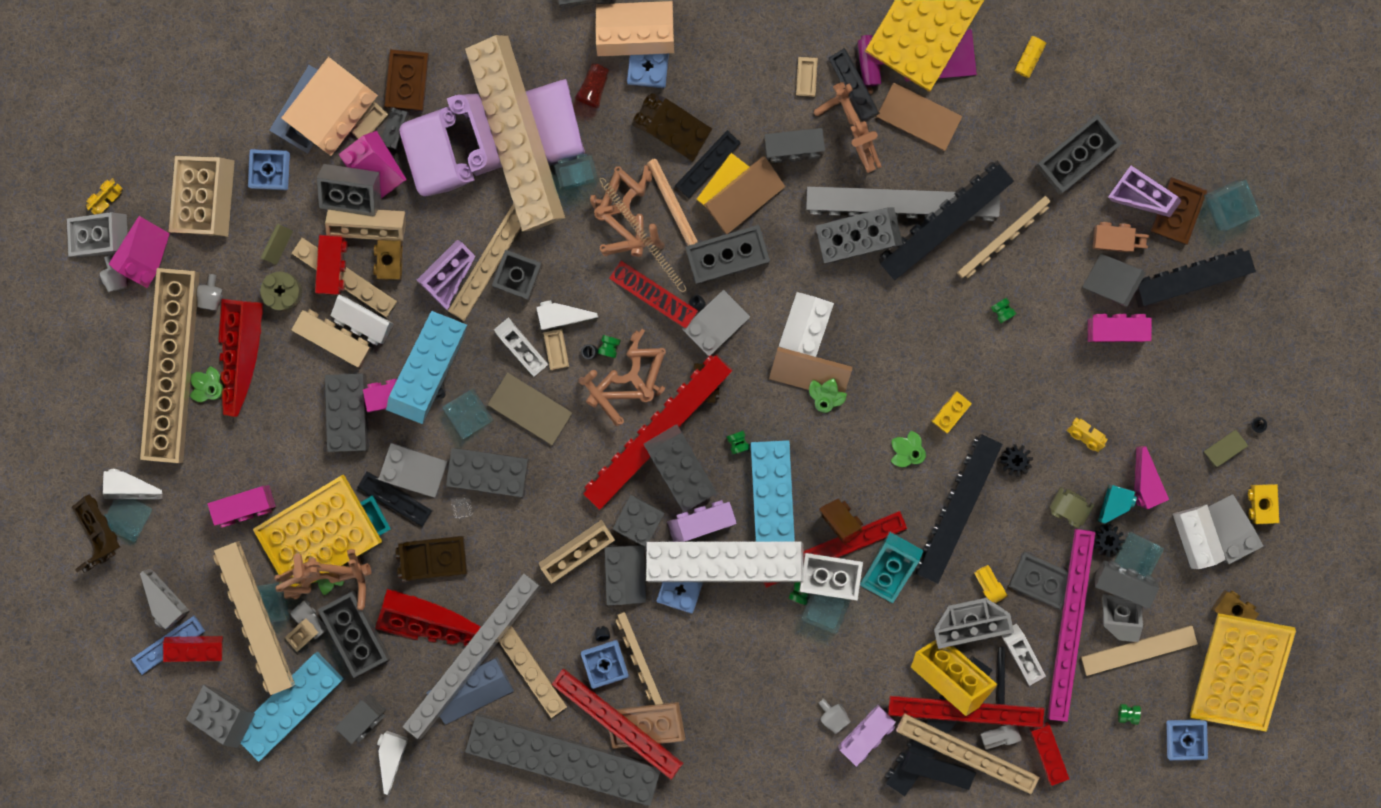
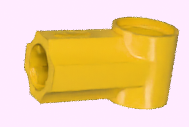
(992, 588)

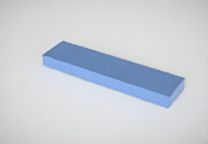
(154, 654)

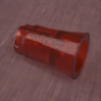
(593, 86)

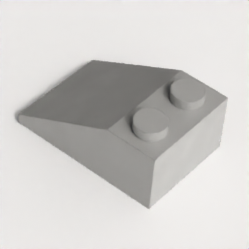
(96, 234)
(716, 323)
(412, 470)
(1233, 529)
(163, 603)

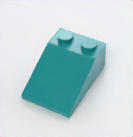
(891, 567)

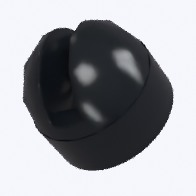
(697, 302)
(586, 351)
(1261, 427)
(602, 634)

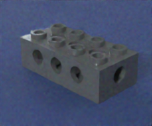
(848, 228)
(732, 242)

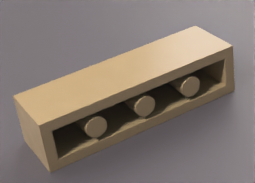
(382, 226)
(332, 339)
(576, 551)

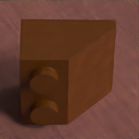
(841, 521)

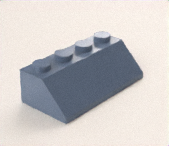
(284, 129)
(483, 687)

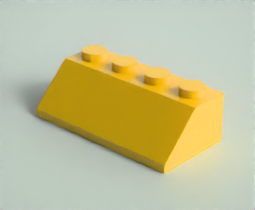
(953, 676)

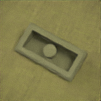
(276, 244)
(1225, 448)

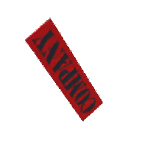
(653, 294)

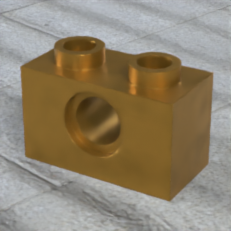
(391, 271)
(1228, 600)

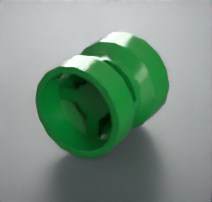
(1003, 310)
(608, 347)
(736, 438)
(795, 596)
(1129, 714)

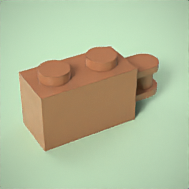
(1117, 238)

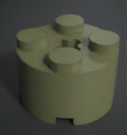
(283, 301)
(1071, 506)

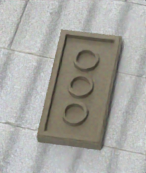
(530, 408)

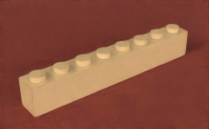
(254, 618)

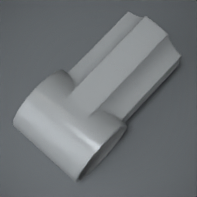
(304, 611)
(1003, 735)

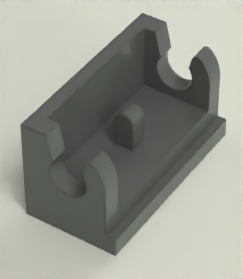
(391, 134)

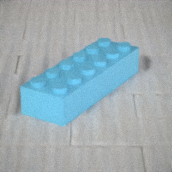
(426, 367)
(772, 491)
(289, 707)

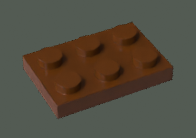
(406, 80)
(1182, 221)

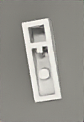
(559, 315)
(520, 347)
(124, 486)
(1023, 655)
(390, 756)

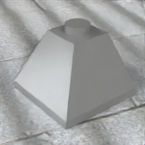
(1122, 618)

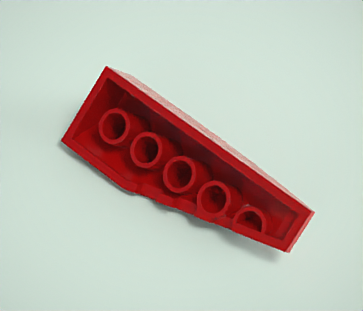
(240, 343)
(417, 617)

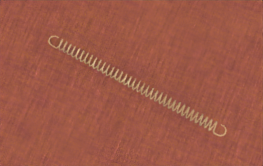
(642, 232)

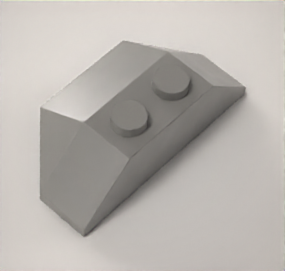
(972, 622)

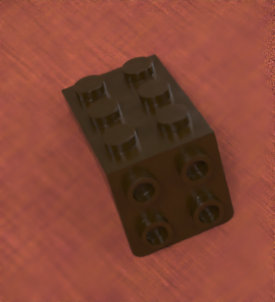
(672, 125)
(96, 527)
(431, 558)

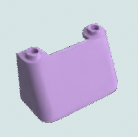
(556, 121)
(432, 155)
(486, 157)

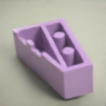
(1144, 193)
(446, 273)
(701, 522)
(867, 735)

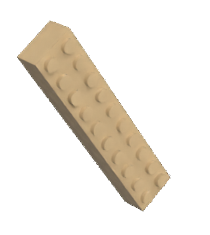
(515, 133)
(169, 365)

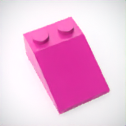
(373, 155)
(140, 252)
(1147, 481)

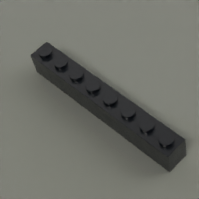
(946, 220)
(959, 507)
(903, 780)

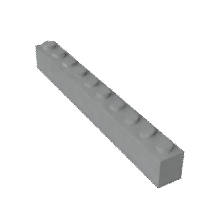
(904, 201)
(472, 656)

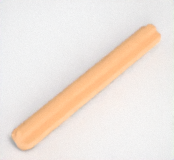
(672, 202)

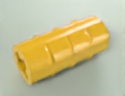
(1030, 56)

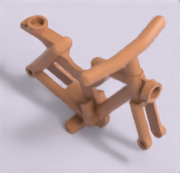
(862, 137)
(605, 210)
(644, 391)
(310, 571)

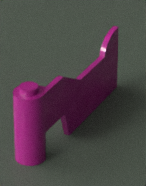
(960, 63)

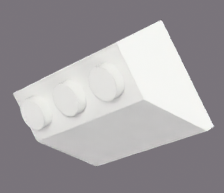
(361, 320)
(806, 324)
(1199, 537)
(831, 576)

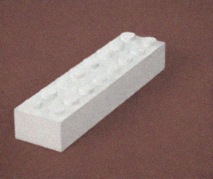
(724, 562)

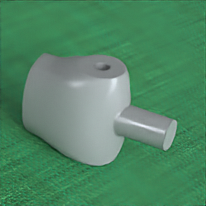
(111, 278)
(209, 295)
(835, 717)

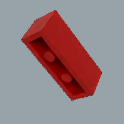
(330, 265)
(193, 648)
(1049, 754)

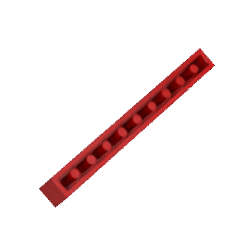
(675, 412)

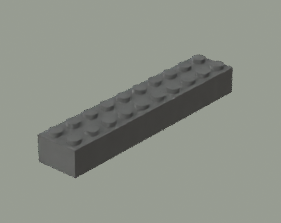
(563, 759)

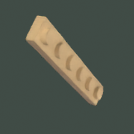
(1011, 232)
(353, 283)
(637, 658)
(532, 672)

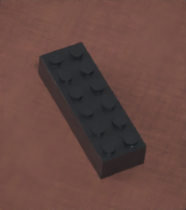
(1199, 276)

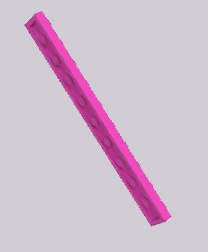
(1071, 625)

